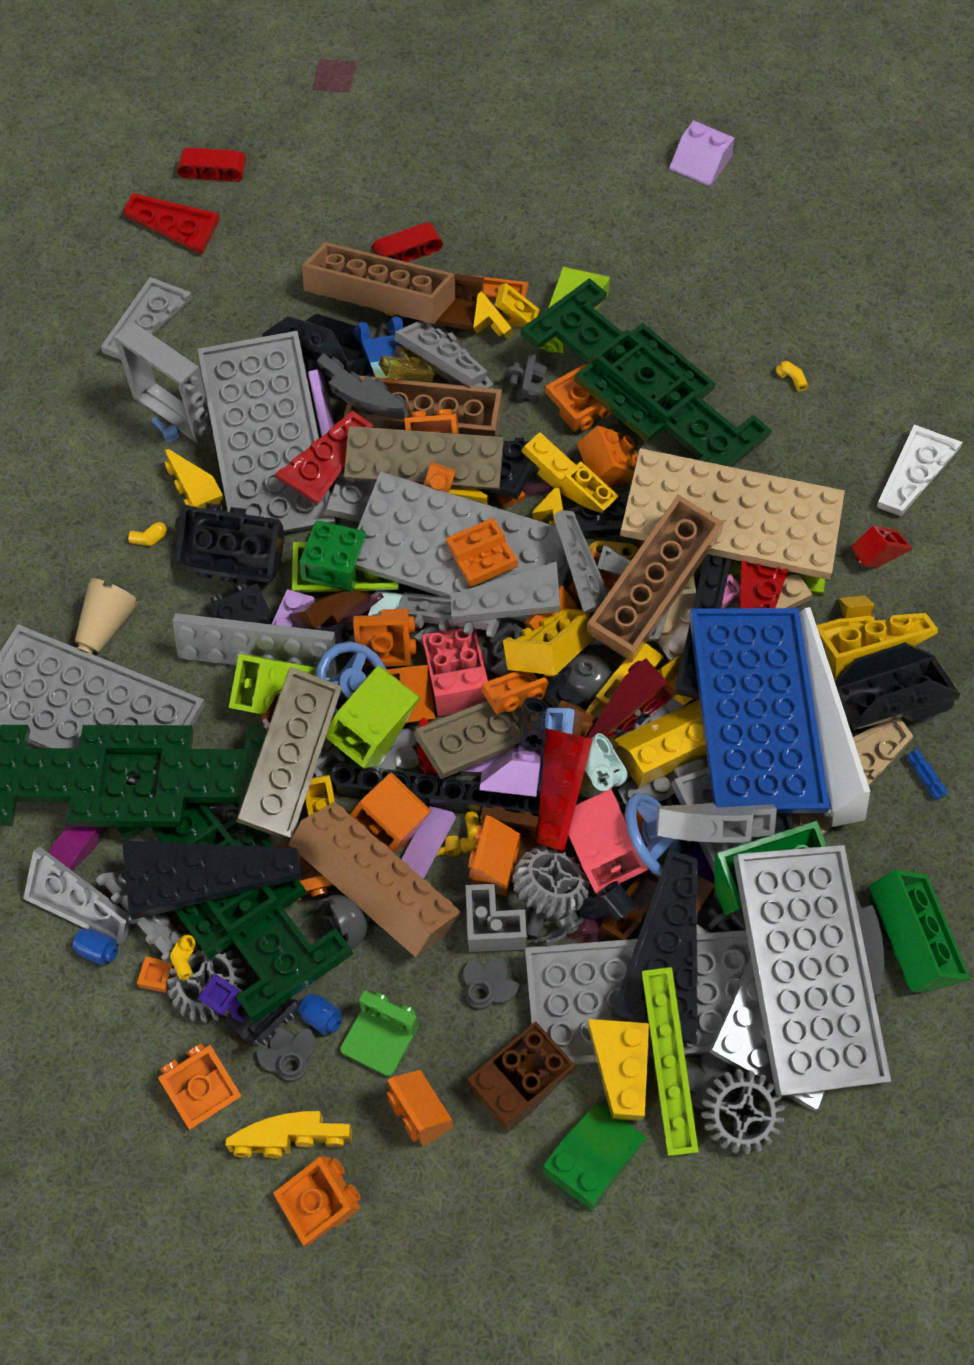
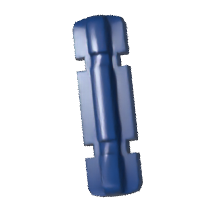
(927, 774)

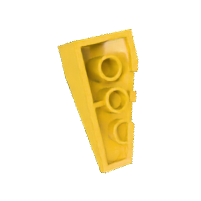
(852, 640)

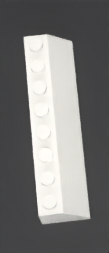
(843, 770)

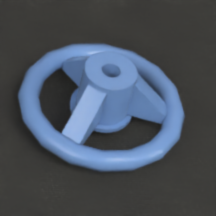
(351, 676)
(648, 808)

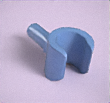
(169, 433)

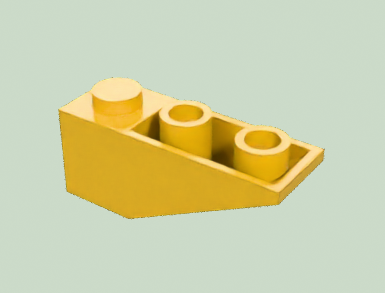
(193, 482)

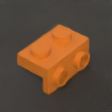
(512, 689)

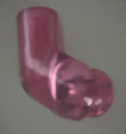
(536, 488)
(590, 930)

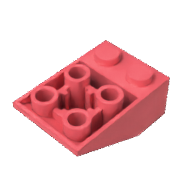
(455, 670)
(603, 841)

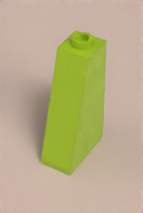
(568, 281)

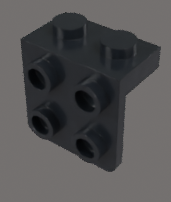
(243, 605)
(262, 1030)

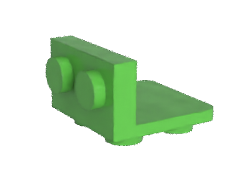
(380, 1033)

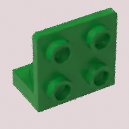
(332, 555)

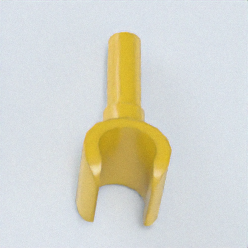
(451, 848)

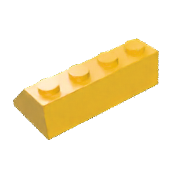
(663, 744)

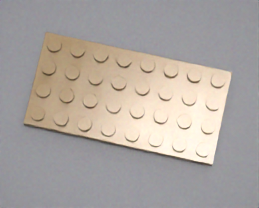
(763, 515)

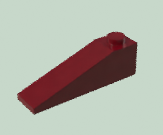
(638, 694)

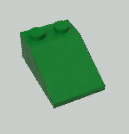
(593, 1156)

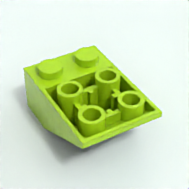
(258, 680)
(372, 718)

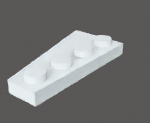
(916, 467)

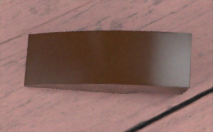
(326, 609)
(625, 928)

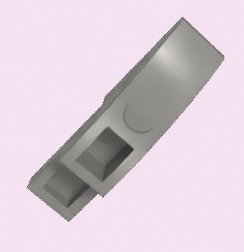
(716, 824)

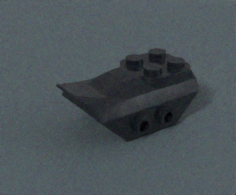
(327, 336)
(228, 543)
(894, 685)

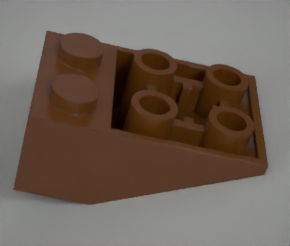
(520, 1076)

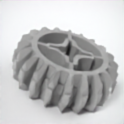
(550, 882)
(200, 978)
(740, 1126)

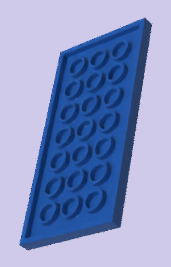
(758, 709)

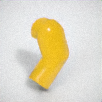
(794, 372)
(150, 536)
(472, 821)
(181, 954)

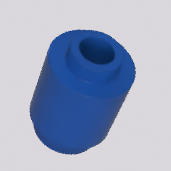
(95, 946)
(320, 1014)

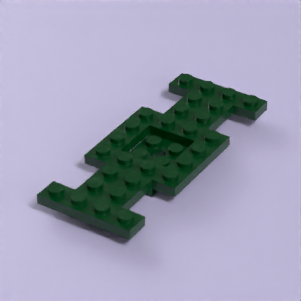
(671, 396)
(110, 755)
(252, 920)

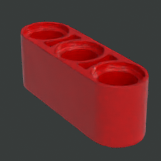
(211, 163)
(409, 243)

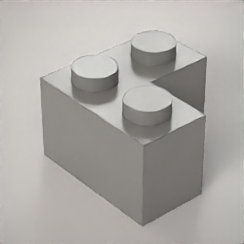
(491, 928)

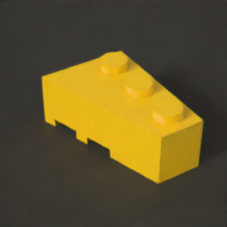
(550, 645)
(622, 1062)

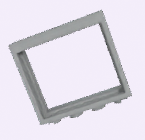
(141, 350)

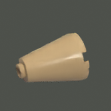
(102, 615)

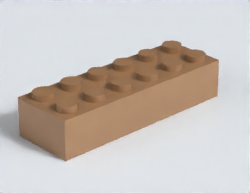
(379, 282)
(477, 407)
(654, 577)
(374, 878)

